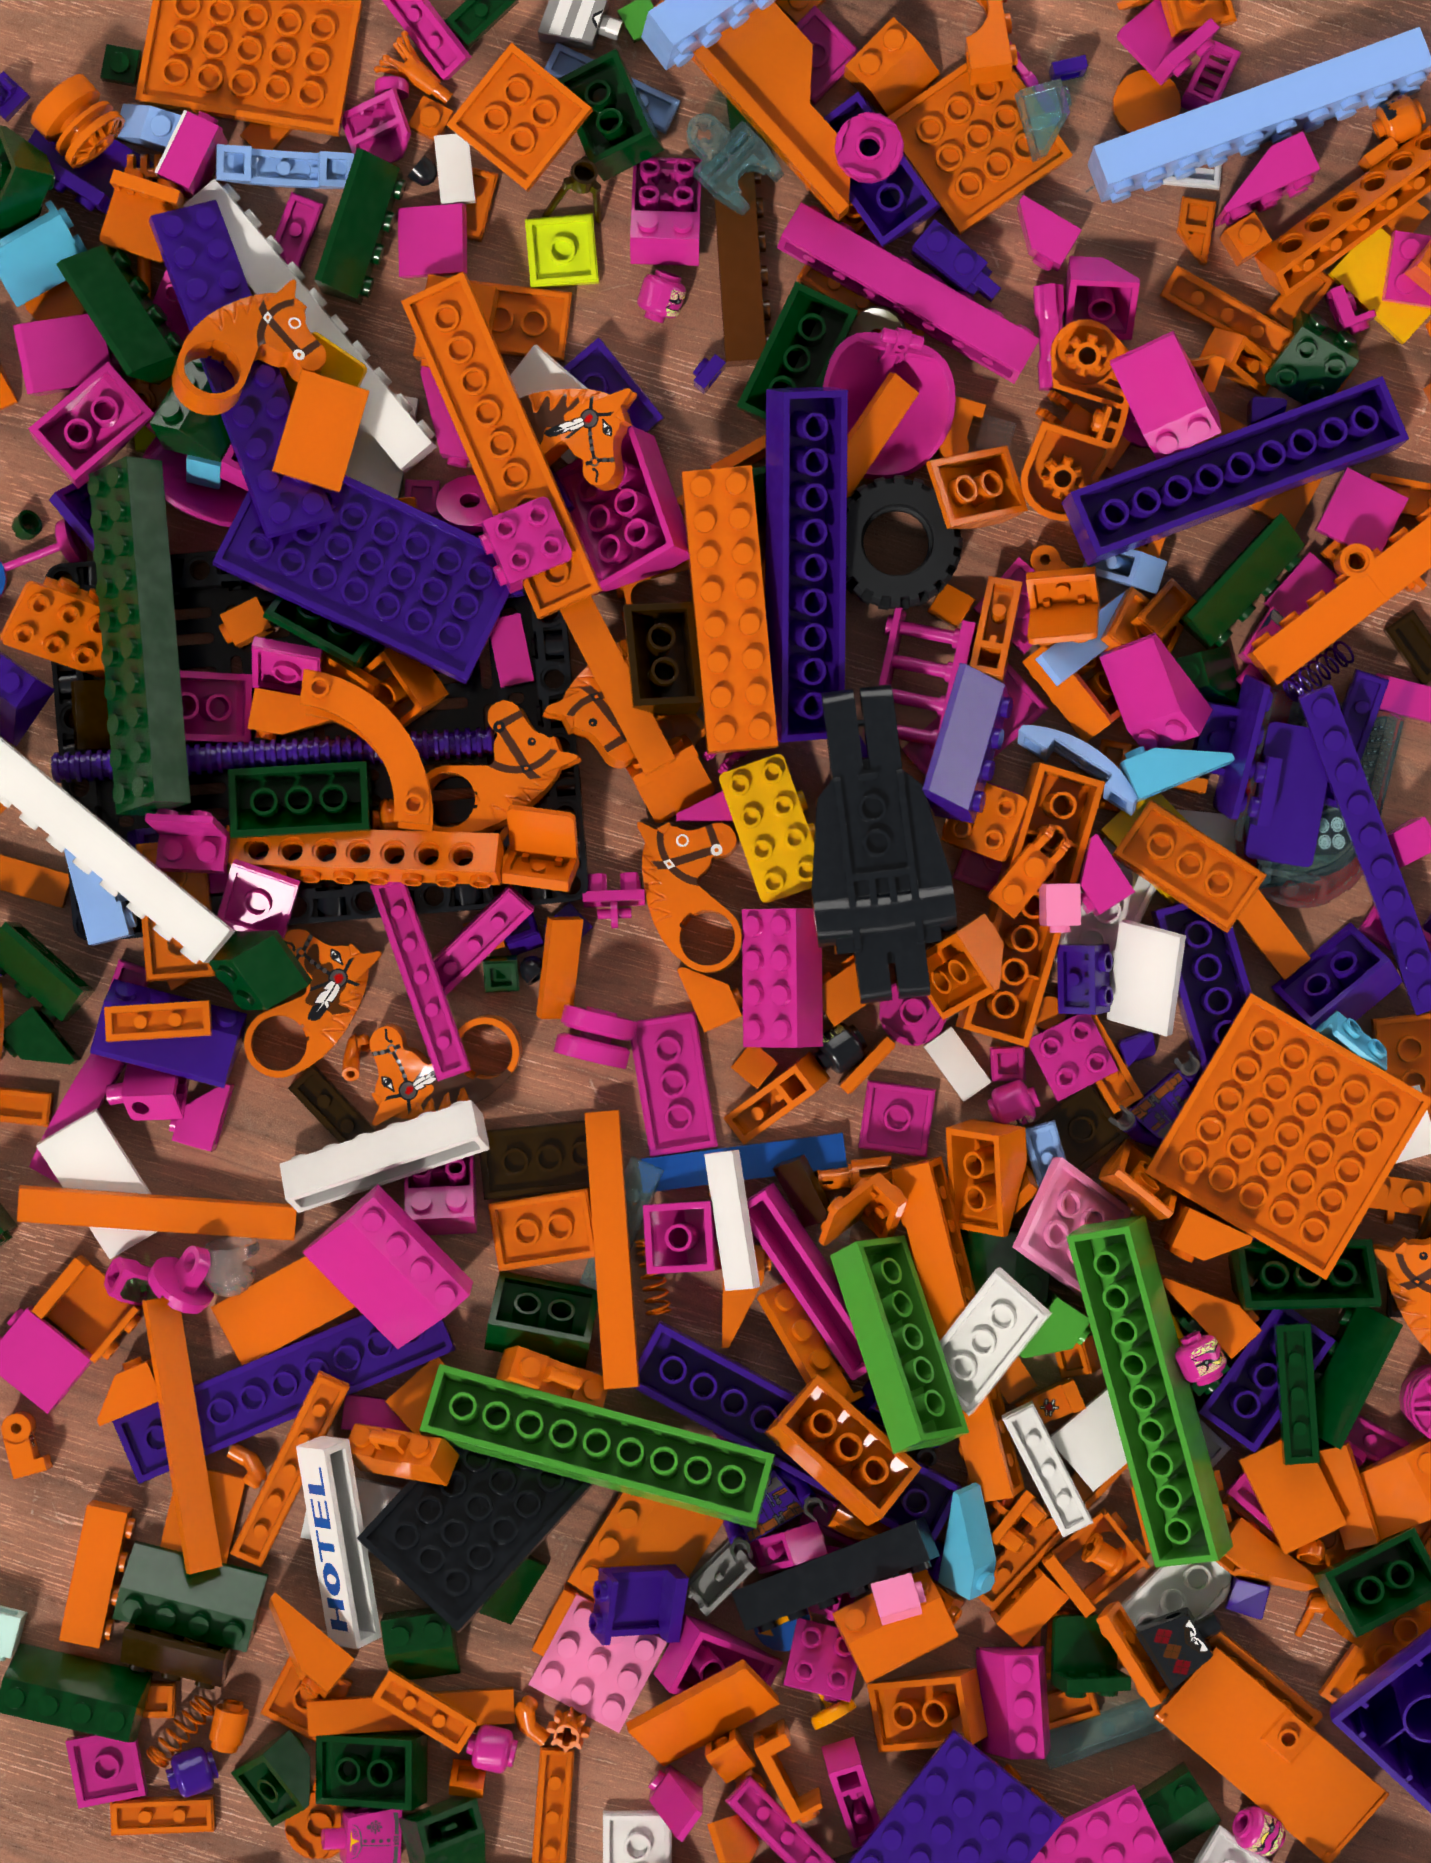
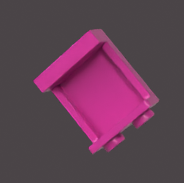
(40, 1359)

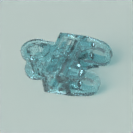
(728, 158)

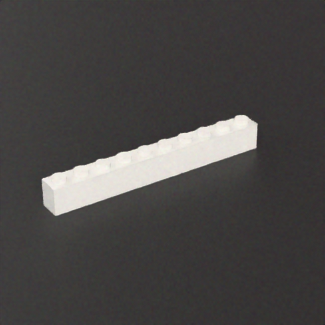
(266, 272)
(110, 857)

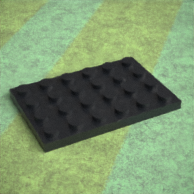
(469, 1536)

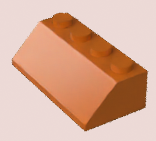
(842, 1451)

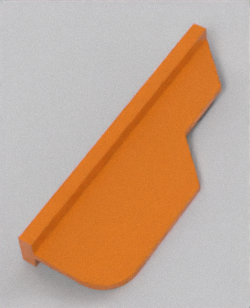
(768, 79)

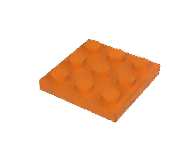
(519, 117)

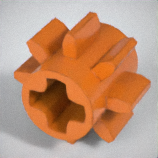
(572, 1720)

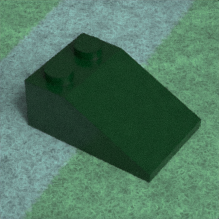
(619, 128)
(990, 1252)
(372, 1770)

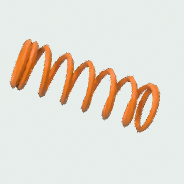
(661, 1310)
(157, 1756)

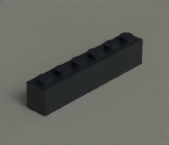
(835, 1574)

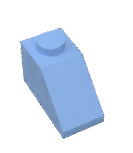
(148, 126)
(1132, 569)

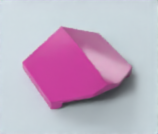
(378, 127)

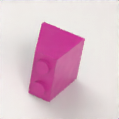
(61, 353)

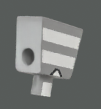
(578, 23)

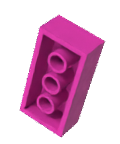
(781, 979)

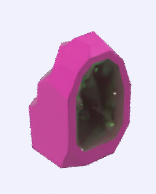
(128, 1281)

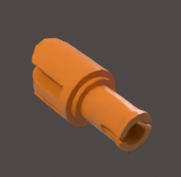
(854, 1172)

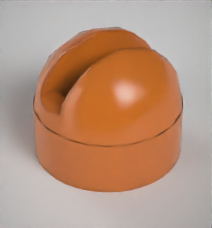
(1312, 1553)

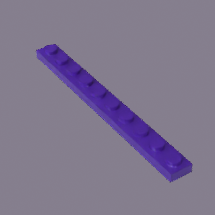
(1370, 843)

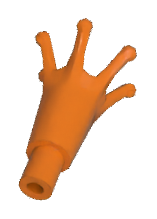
(413, 70)

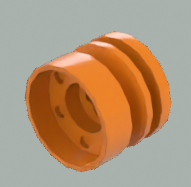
(77, 121)

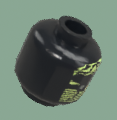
(841, 1048)

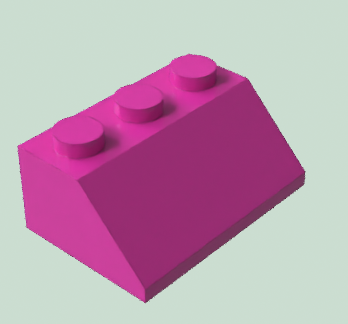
(1014, 1701)

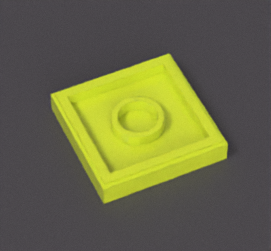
(562, 251)

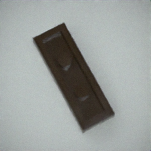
(329, 1106)

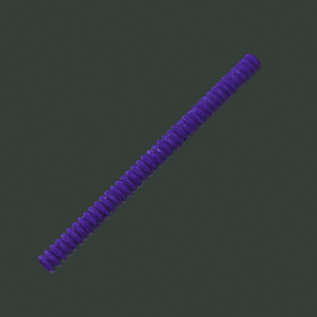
(284, 753)

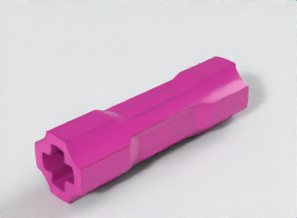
(1049, 313)

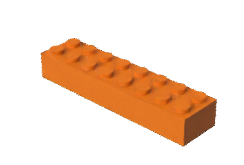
(729, 609)
(1070, 805)

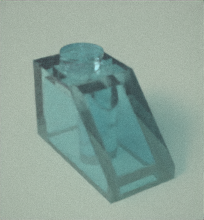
(1042, 114)

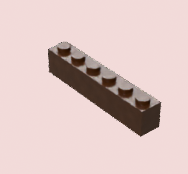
(742, 276)

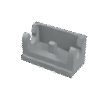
(719, 1578)

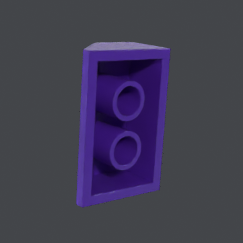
(20, 699)
(1341, 976)

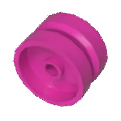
(595, 1036)

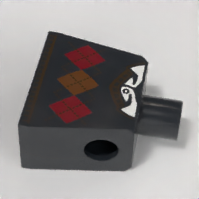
(1178, 1643)

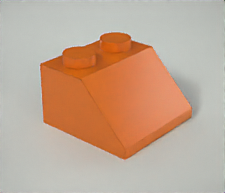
(891, 68)
(406, 685)

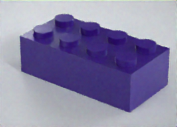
(1248, 1396)

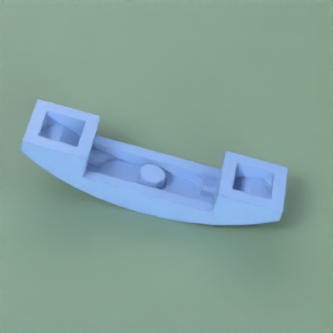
(282, 168)
(1045, 740)

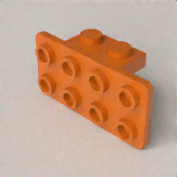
(57, 625)

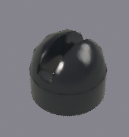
(424, 172)
(531, 969)

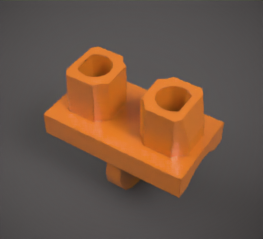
(1026, 1508)

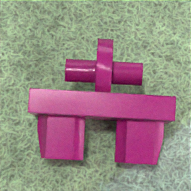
(599, 896)

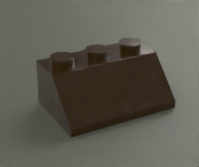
(663, 657)
(174, 1656)

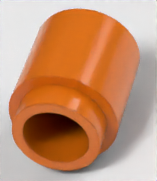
(228, 1726)

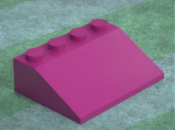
(633, 527)
(389, 1268)

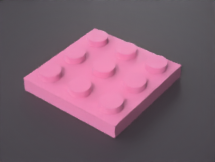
(1060, 1207)
(594, 1676)

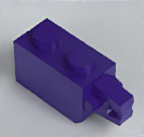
(954, 262)

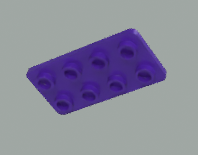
(91, 181)
(1236, 732)
(1286, 798)

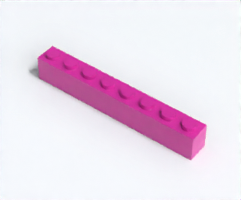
(914, 295)

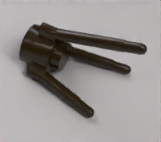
(582, 181)

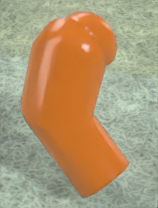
(351, 1057)
(251, 1462)
(527, 1722)

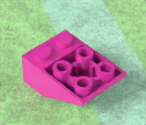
(1282, 171)
(665, 212)
(443, 1198)

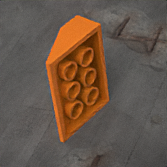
(644, 1534)

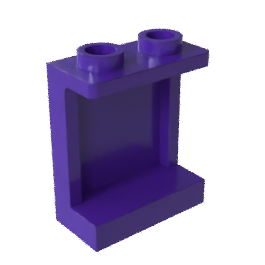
(639, 1602)

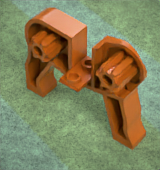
(1071, 459)

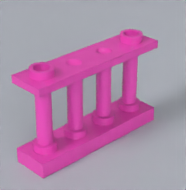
(961, 640)

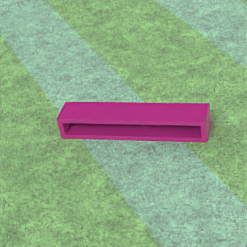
(805, 1274)

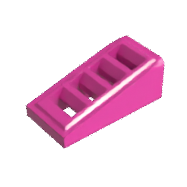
(1200, 95)

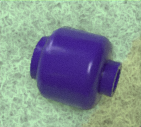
(192, 1772)

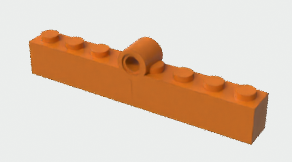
(1351, 601)

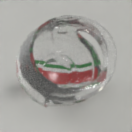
(226, 1272)

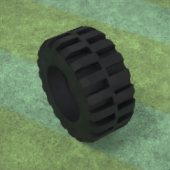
(943, 544)

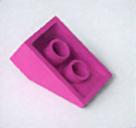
(1166, 396)
(91, 424)
(1154, 693)
(216, 706)
(706, 1651)

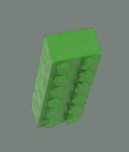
(899, 1343)

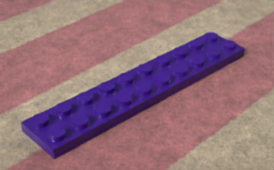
(205, 279)
(275, 1386)

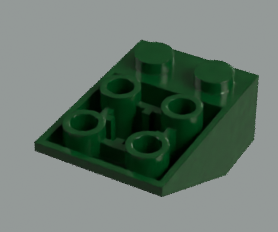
(445, 1832)

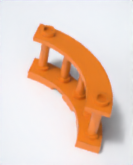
(371, 720)

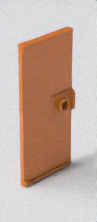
(1272, 1755)

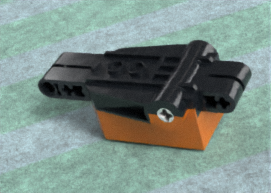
(877, 853)

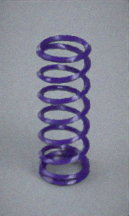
(1293, 682)

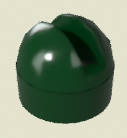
(23, 519)

